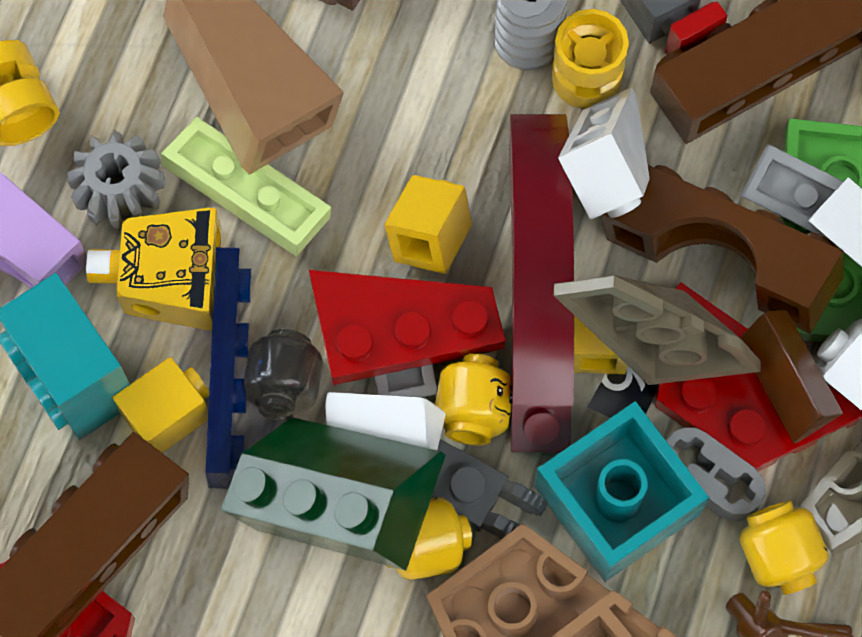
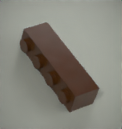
(753, 61)
(88, 538)

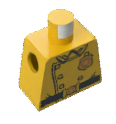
(163, 267)

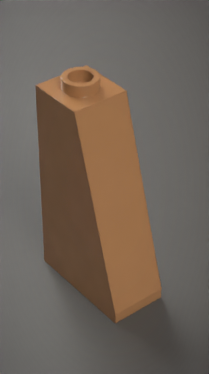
(253, 77)

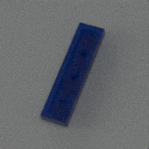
(227, 391)

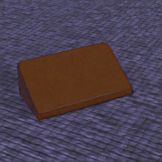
(790, 375)

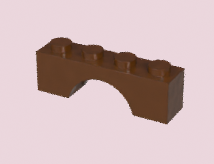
(790, 267)

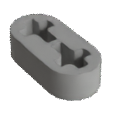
(726, 466)

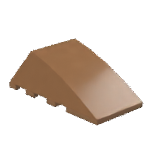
(533, 591)

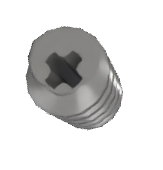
(528, 31)

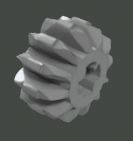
(113, 159)

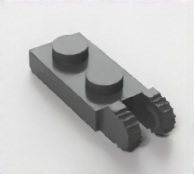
(475, 489)

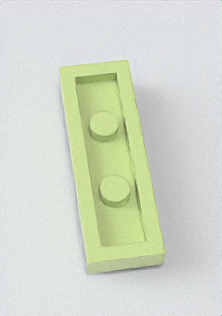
(261, 199)

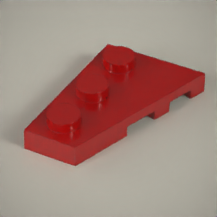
(400, 324)

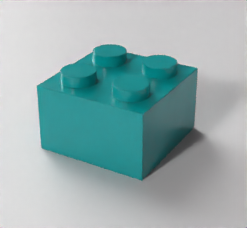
(62, 357)
(620, 491)

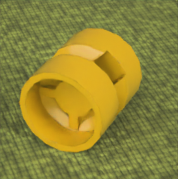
(589, 57)
(25, 100)

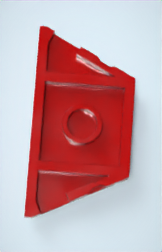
(739, 410)

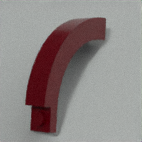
(540, 259)

